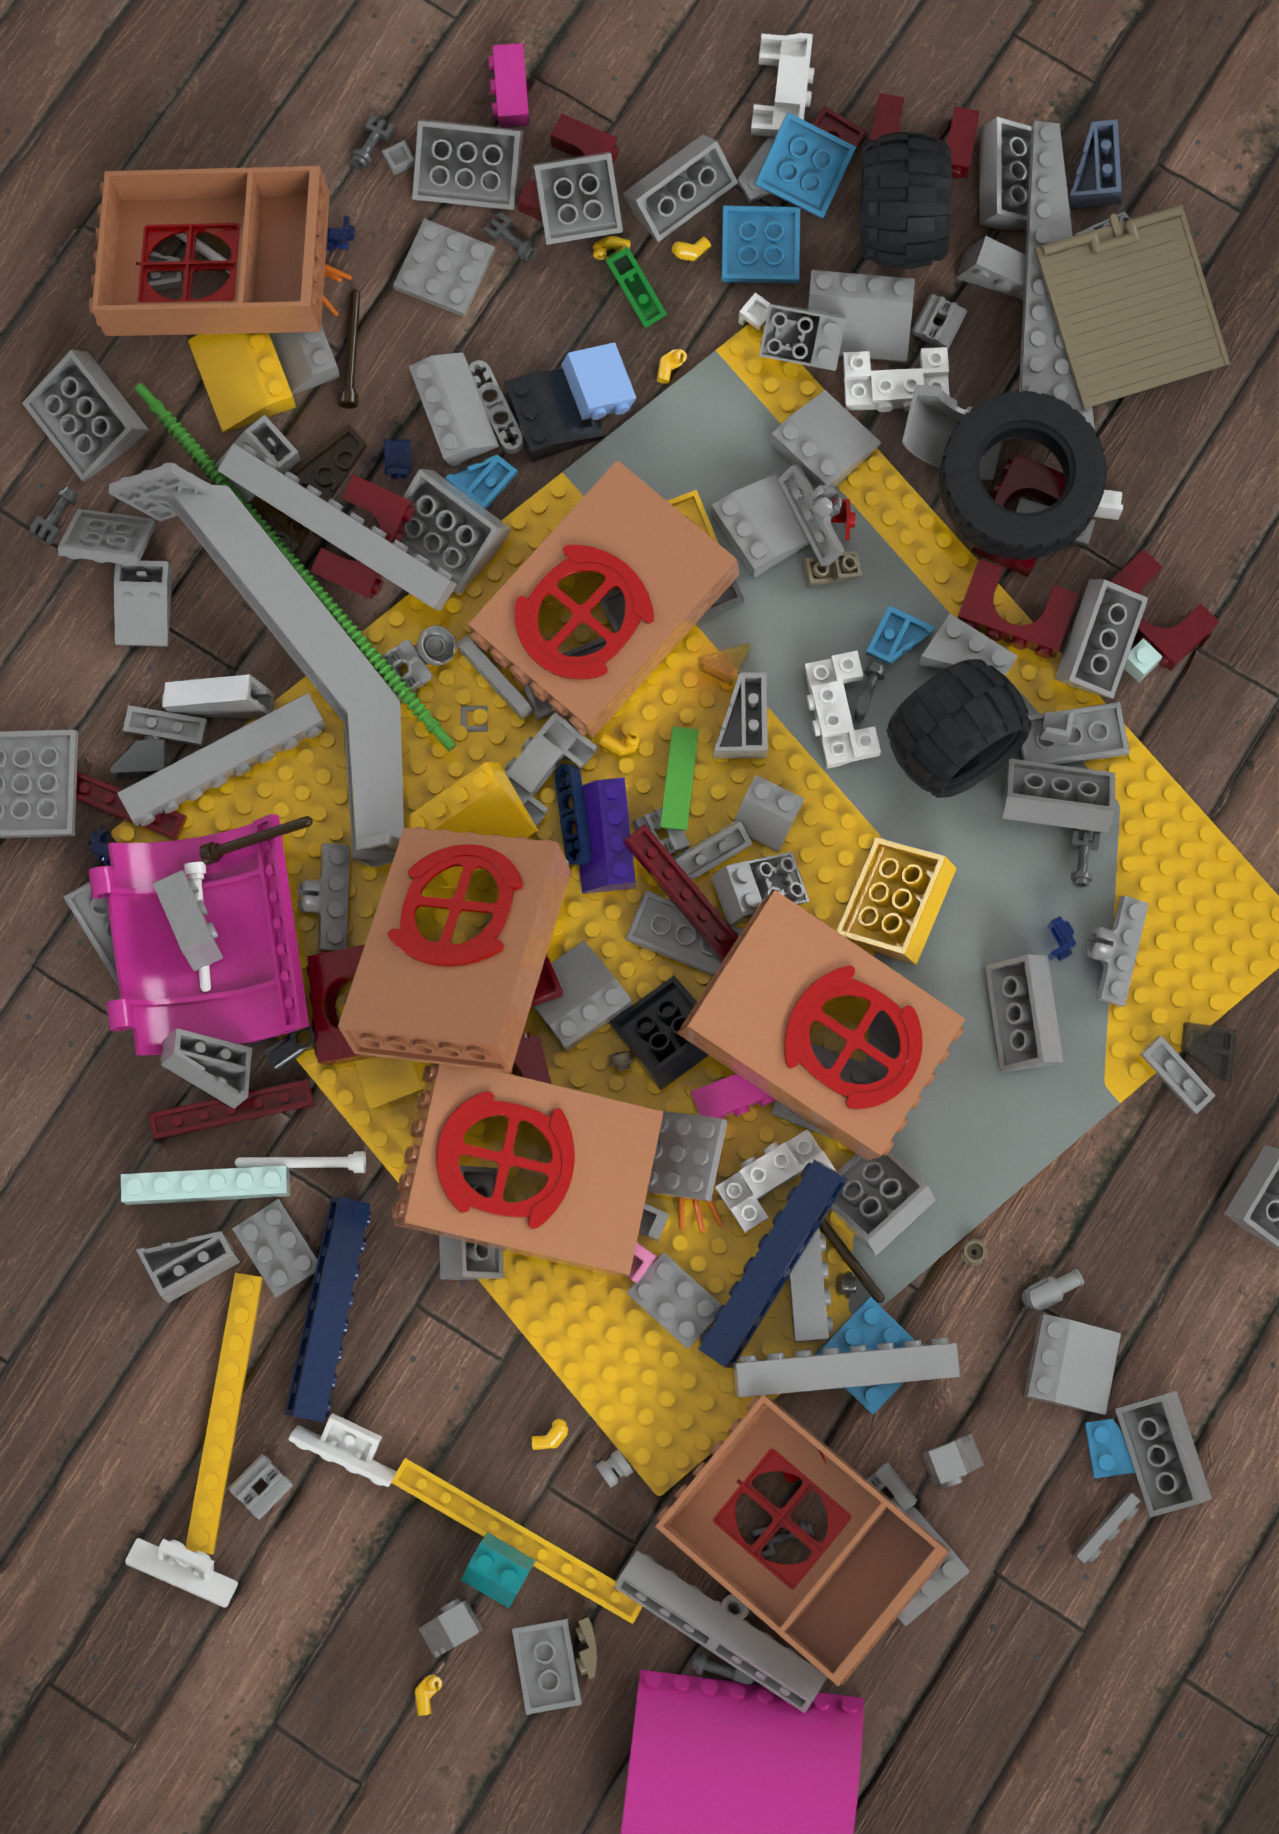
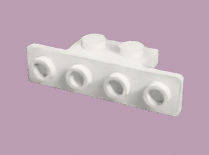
(346, 1445)
(183, 1569)

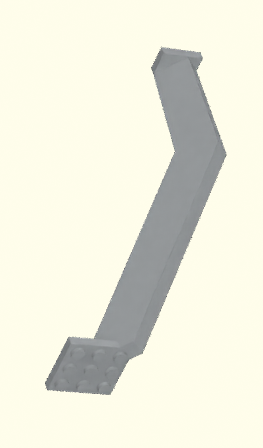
(307, 634)

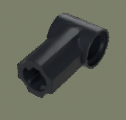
(289, 1049)

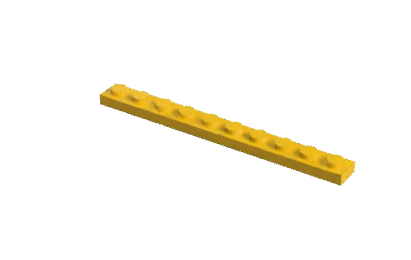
(224, 1413)
(484, 1519)

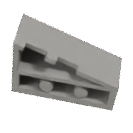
(994, 267)
(961, 642)
(745, 722)
(188, 920)
(209, 1064)
(188, 1263)
(951, 1461)
(450, 1628)

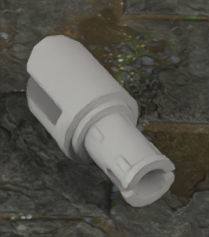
(1050, 1290)

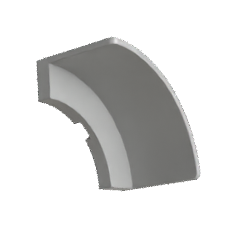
(930, 425)

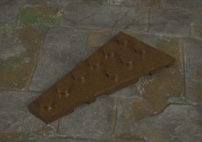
(323, 470)

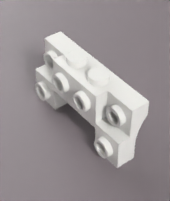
(793, 57)
(891, 388)
(832, 714)
(766, 1174)

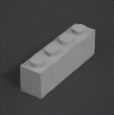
(809, 1295)

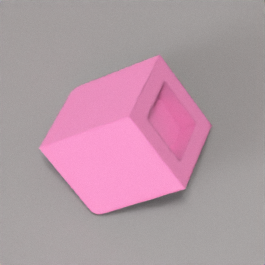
(641, 1262)

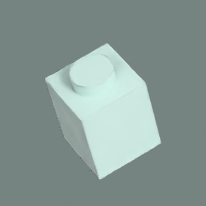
(1142, 660)

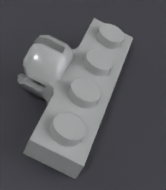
(814, 512)
(329, 897)
(1118, 950)

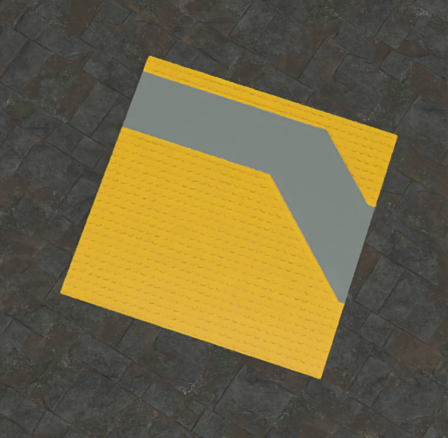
(977, 1128)

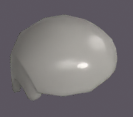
(436, 645)

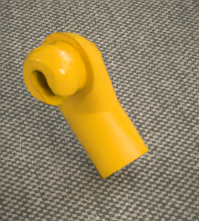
(668, 363)
(553, 1438)
(424, 1692)

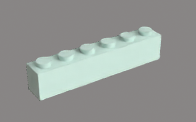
(205, 1185)

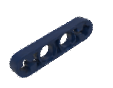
(568, 784)

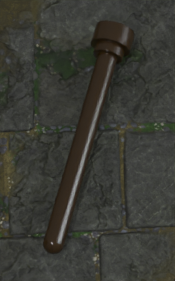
(348, 397)
(213, 852)
(851, 1261)

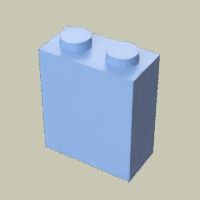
(598, 381)

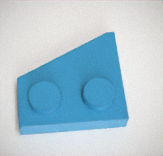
(484, 480)
(897, 635)
(1107, 1449)

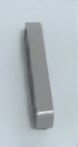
(497, 406)
(494, 677)

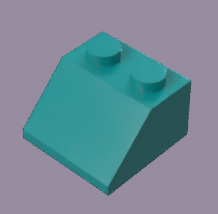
(498, 1570)

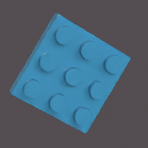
(804, 165)
(761, 244)
(868, 1327)

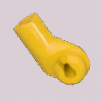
(606, 244)
(689, 251)
(621, 746)

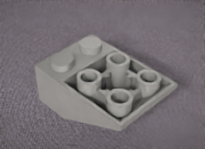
(803, 336)
(268, 443)
(142, 603)
(747, 883)

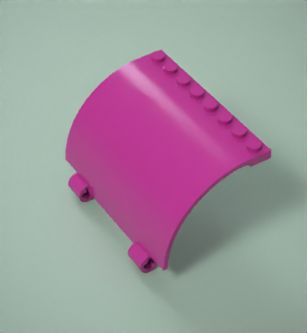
(248, 900)
(740, 1760)

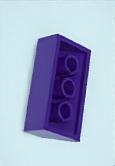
(608, 826)

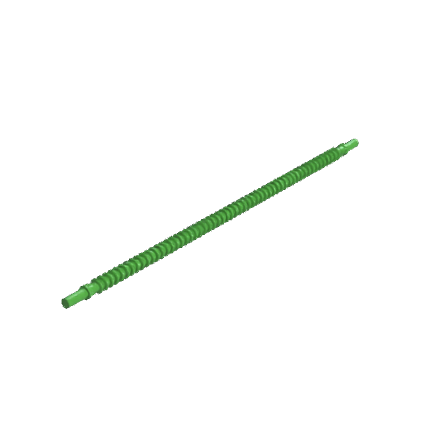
(432, 725)

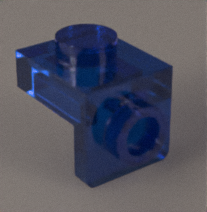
(340, 237)
(398, 457)
(98, 846)
(1063, 934)

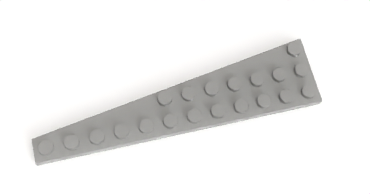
(1043, 357)

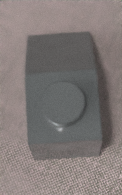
(142, 759)

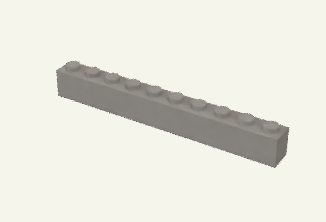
(337, 527)

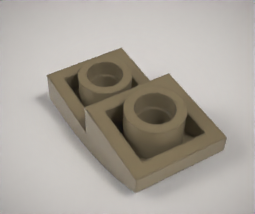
(843, 569)
(588, 1660)

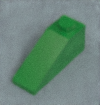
(635, 286)

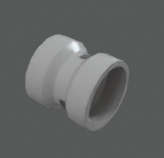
(620, 1465)

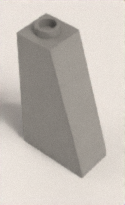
(219, 697)

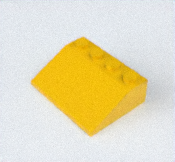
(241, 377)
(478, 804)
(897, 900)
(389, 1078)

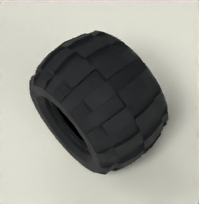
(905, 200)
(958, 728)

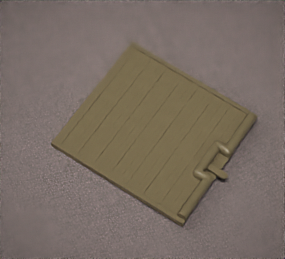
(1131, 306)

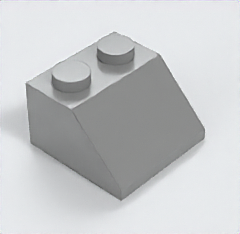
(768, 812)

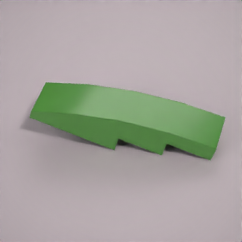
(679, 778)

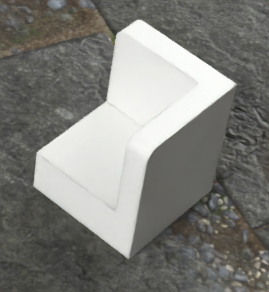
(754, 312)
(1110, 505)

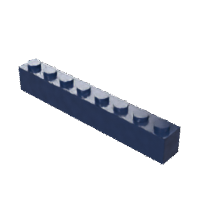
(772, 1264)
(327, 1309)

